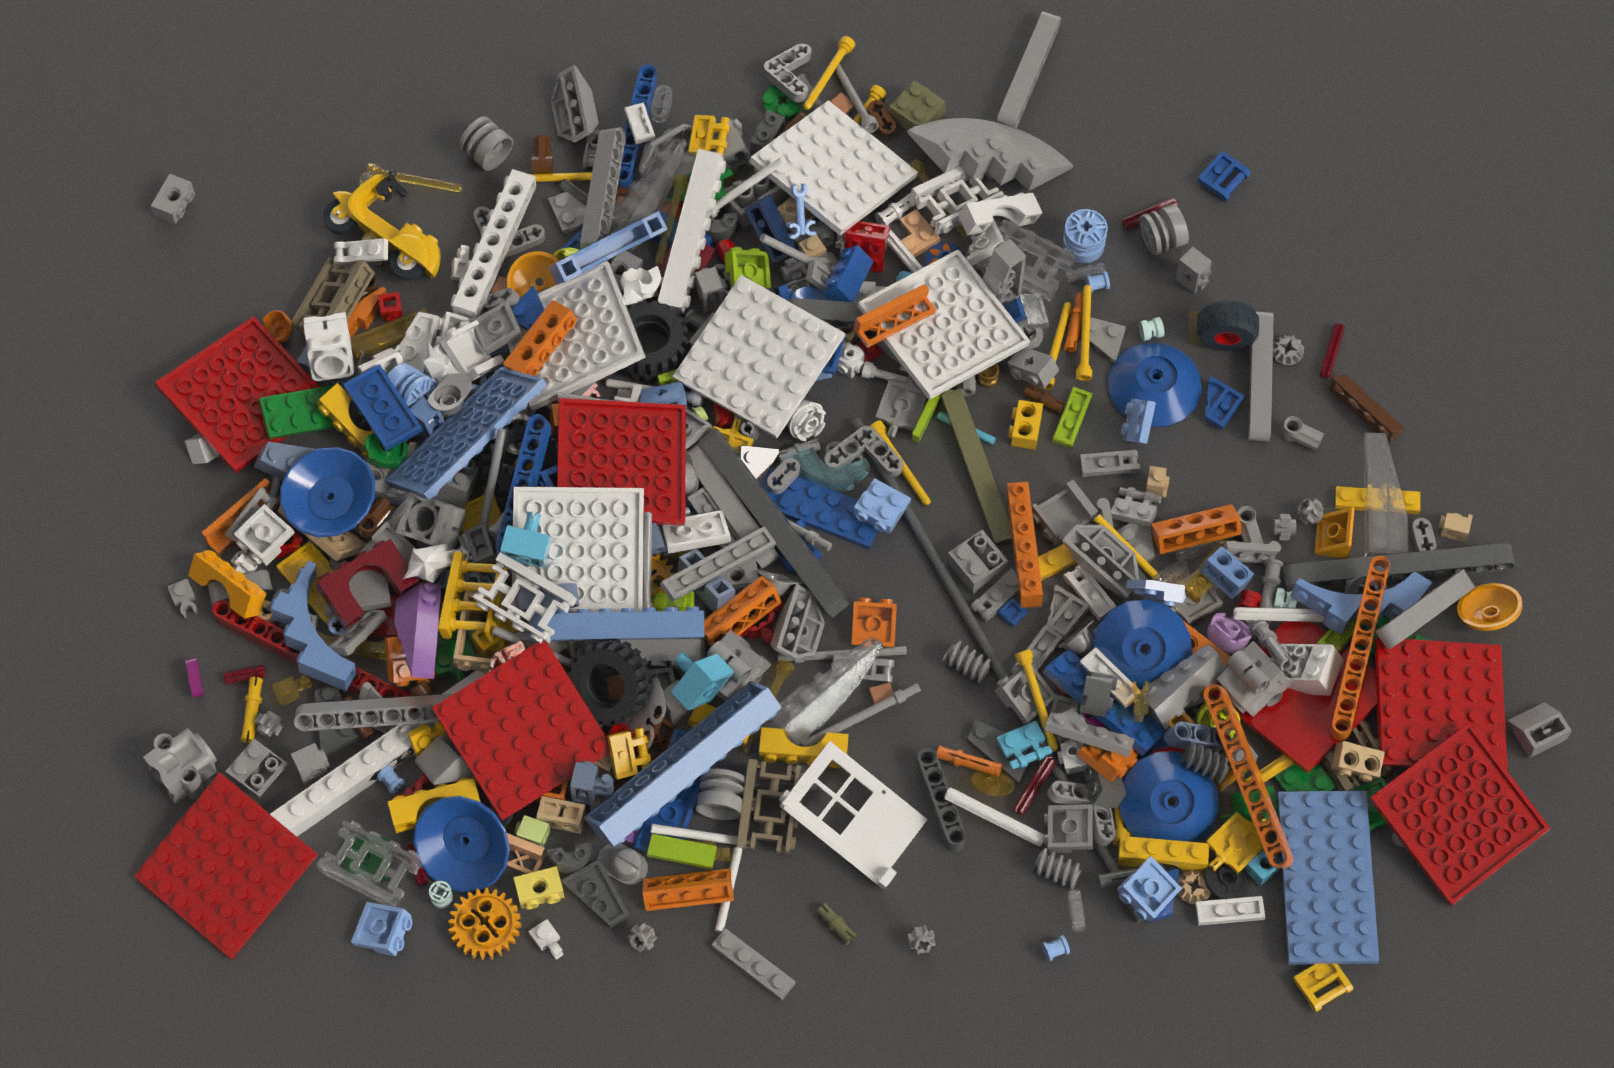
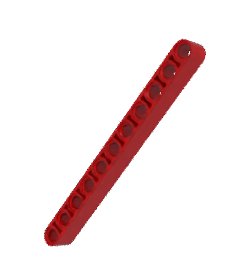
(274, 632)

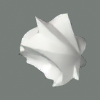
(640, 284)
(438, 364)
(429, 562)

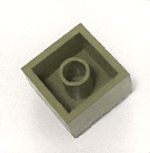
(917, 106)

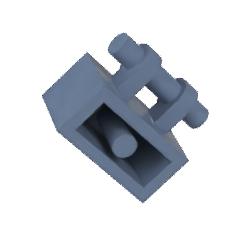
(587, 784)

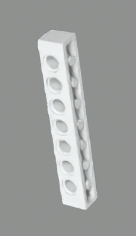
(514, 183)

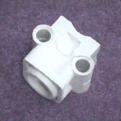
(329, 347)

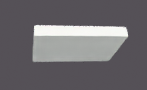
(698, 532)

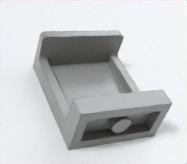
(1063, 512)

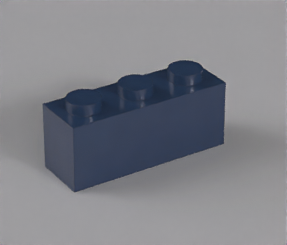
(768, 220)

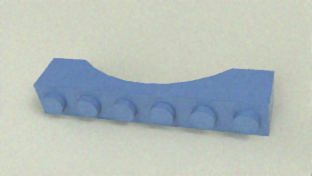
(607, 248)

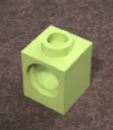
(532, 830)

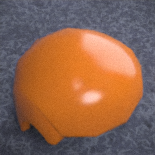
(278, 325)

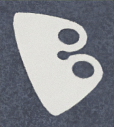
(656, 699)

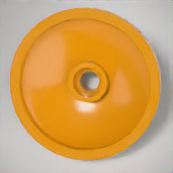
(528, 269)
(1490, 607)

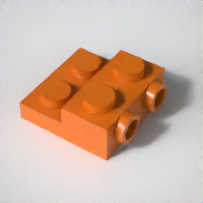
(874, 621)
(396, 664)
(1108, 763)

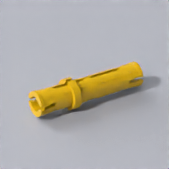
(251, 710)

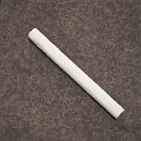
(693, 834)
(724, 907)

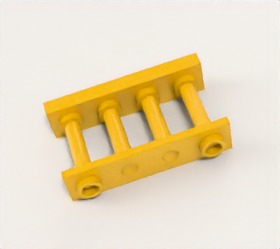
(453, 604)

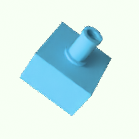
(527, 544)
(701, 679)

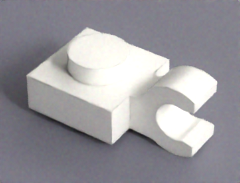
(459, 264)
(546, 937)

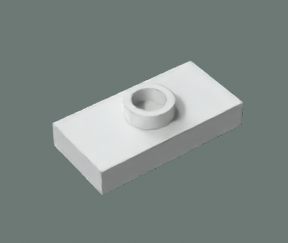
(639, 123)

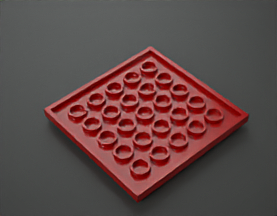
(222, 390)
(626, 448)
(1432, 692)
(522, 729)
(1459, 813)
(226, 865)

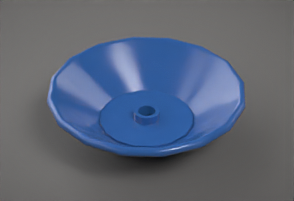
(1175, 390)
(323, 475)
(1143, 624)
(1147, 795)
(448, 856)

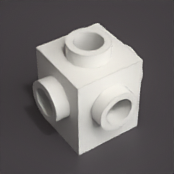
(851, 360)
(1069, 757)

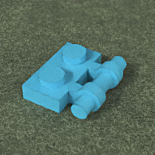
(1021, 740)

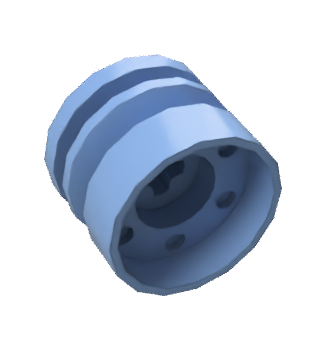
(1085, 235)
(411, 383)

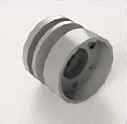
(486, 143)
(1164, 229)
(721, 794)

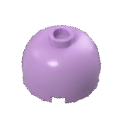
(1228, 633)

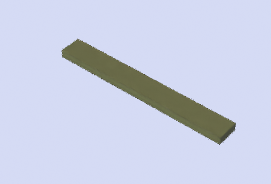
(977, 466)

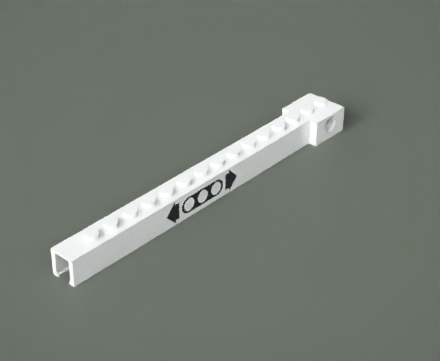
(362, 768)

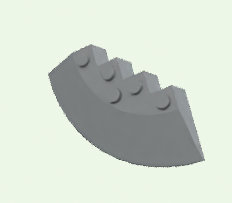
(991, 148)

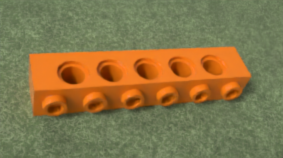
(1024, 545)

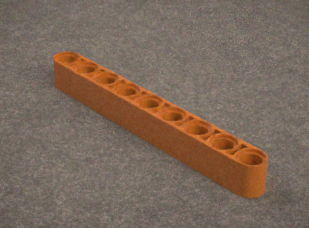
(1358, 657)
(1256, 782)

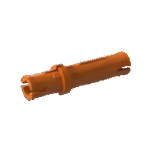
(1075, 324)
(970, 761)

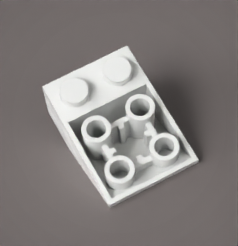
(1313, 667)

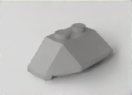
(573, 106)
(654, 146)
(1103, 556)
(798, 625)

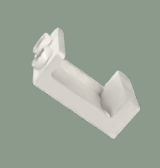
(467, 352)

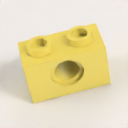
(546, 878)

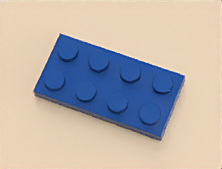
(382, 407)

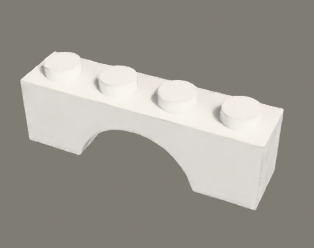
(978, 216)

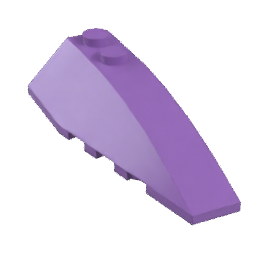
(418, 627)

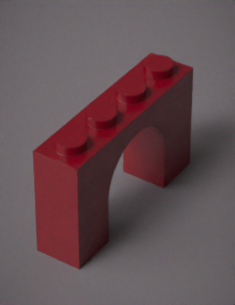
(382, 559)

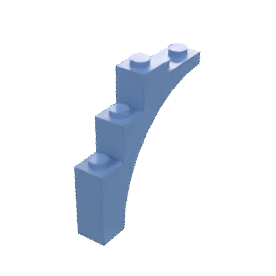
(1343, 608)
(315, 656)

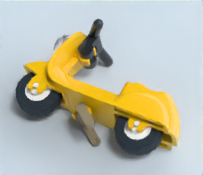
(411, 249)

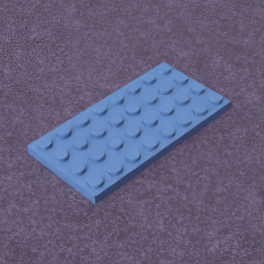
(465, 433)
(1330, 880)

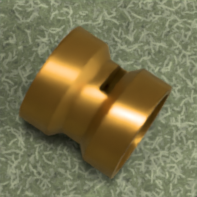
(991, 376)

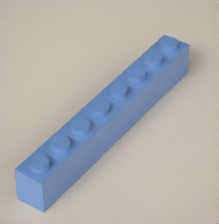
(624, 624)

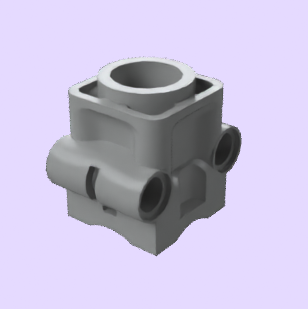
(431, 521)
(742, 660)
(1253, 680)
(181, 764)

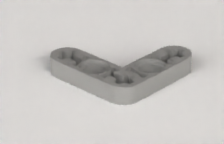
(776, 70)
(533, 241)
(869, 446)
(1070, 798)

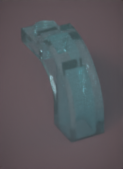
(833, 478)

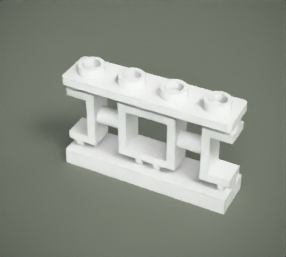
(943, 187)
(532, 584)

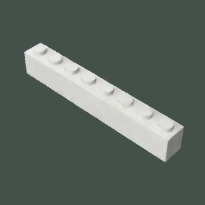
(691, 230)

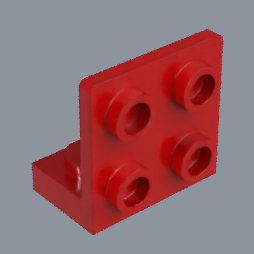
(871, 239)

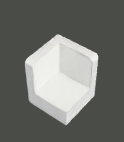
(629, 396)
(199, 450)

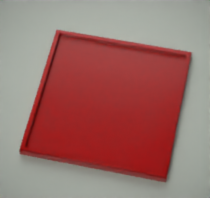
(1300, 721)

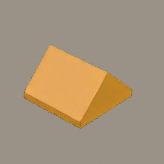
(1335, 534)

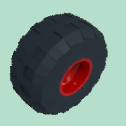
(1228, 325)

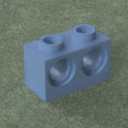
(1226, 572)

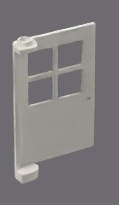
(875, 833)

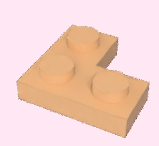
(920, 233)

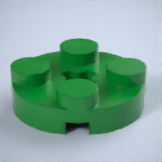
(771, 103)
(382, 458)

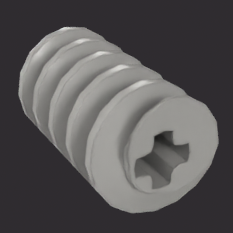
(967, 662)
(1057, 868)

